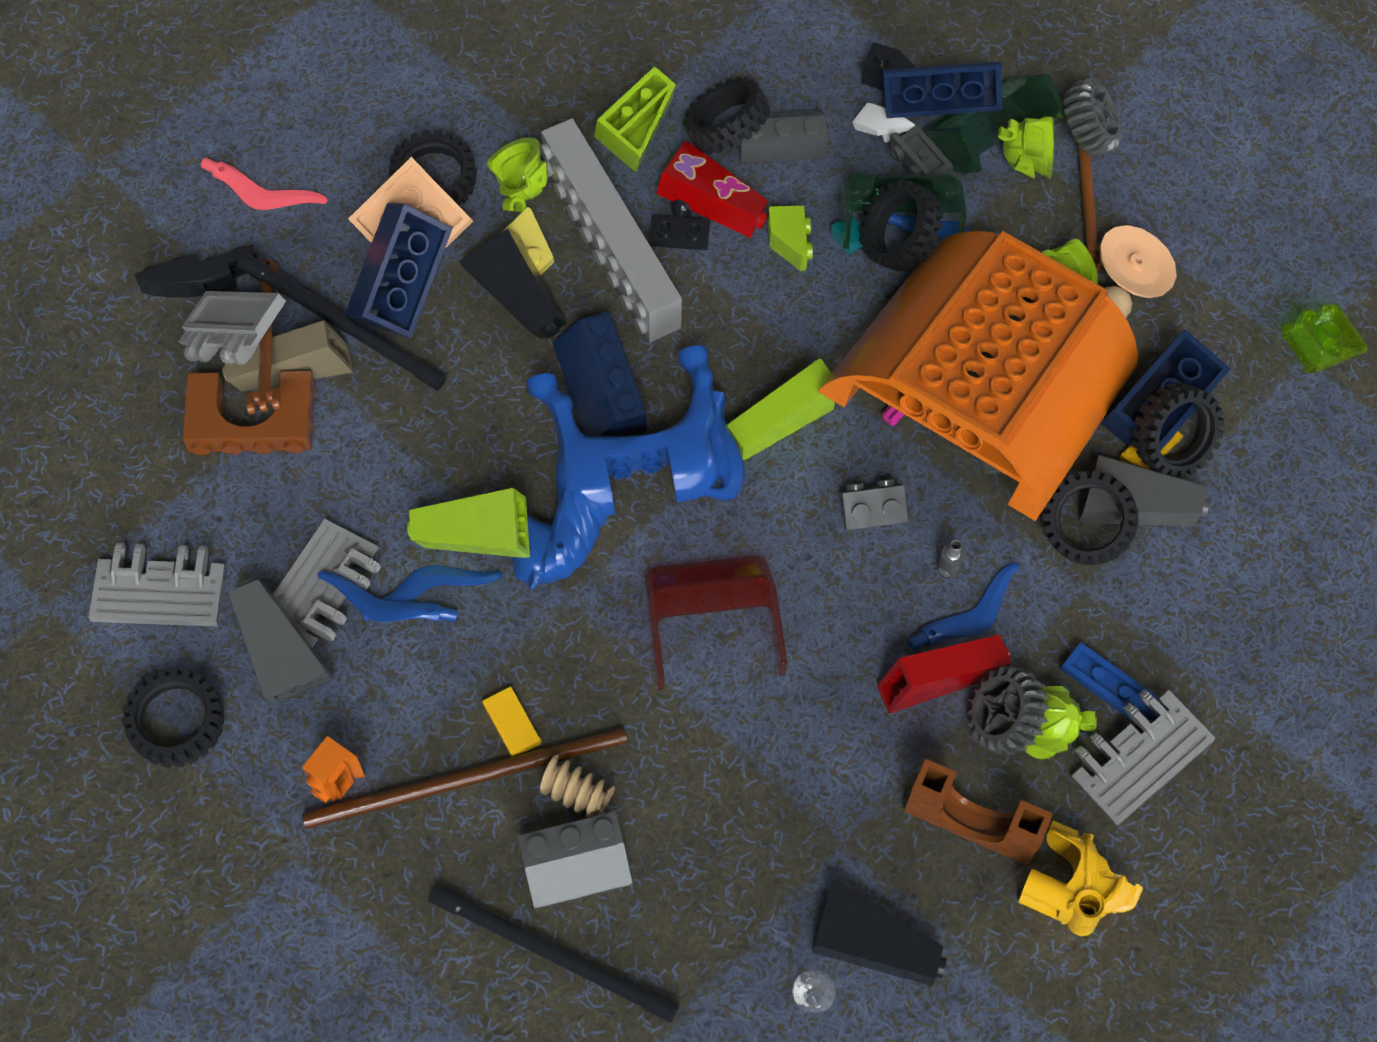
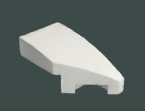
(873, 120)

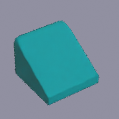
(854, 243)

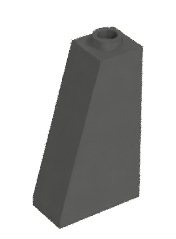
(1157, 496)
(276, 646)

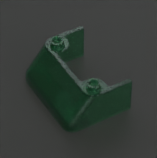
(968, 135)
(860, 188)

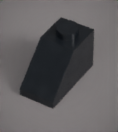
(880, 59)

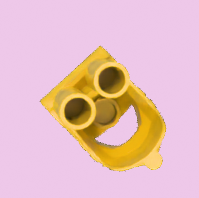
(1090, 889)

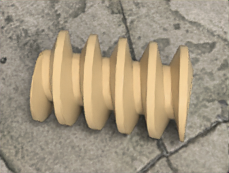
(574, 789)

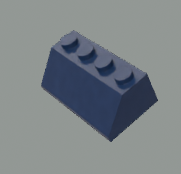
(943, 90)
(399, 270)
(1180, 362)
(600, 378)

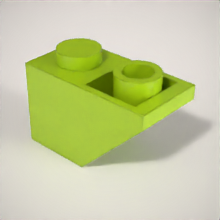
(788, 234)

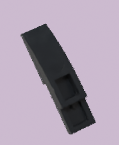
(186, 279)

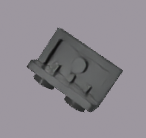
(919, 153)
(873, 504)

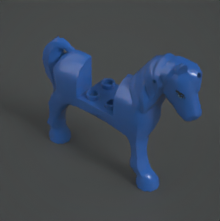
(697, 453)

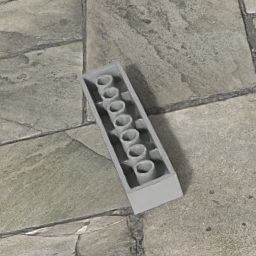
(611, 231)

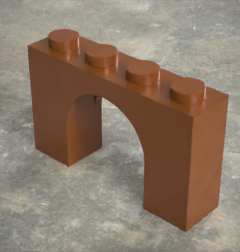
(284, 430)
(1009, 834)

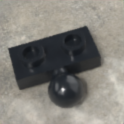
(679, 230)

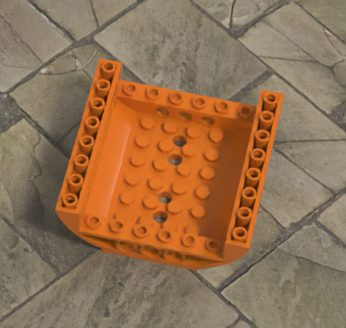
(1048, 372)

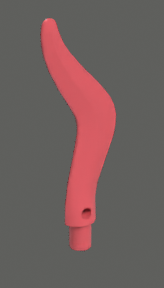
(255, 195)

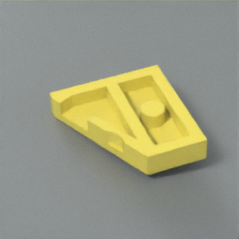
(533, 240)

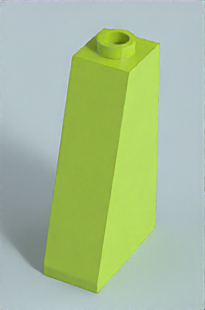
(783, 411)
(476, 524)

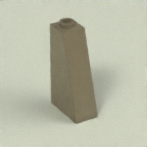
(305, 349)

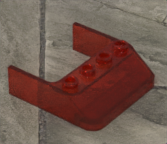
(712, 588)

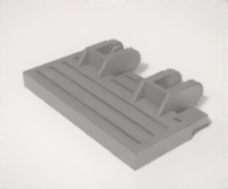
(229, 322)
(162, 595)
(307, 596)
(1143, 759)

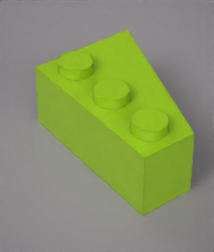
(635, 118)

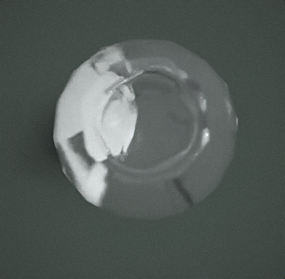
(814, 991)

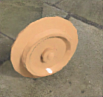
(1137, 261)

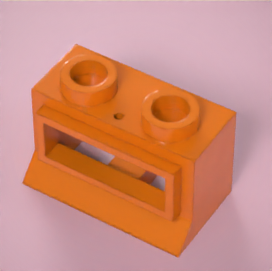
(331, 771)

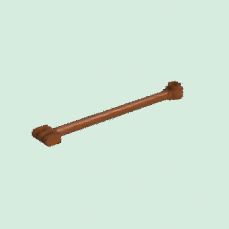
(1089, 207)
(265, 394)

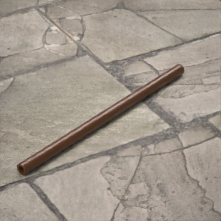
(463, 778)

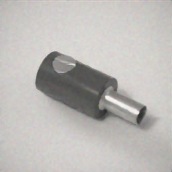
(951, 560)

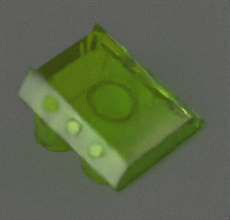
(1323, 338)

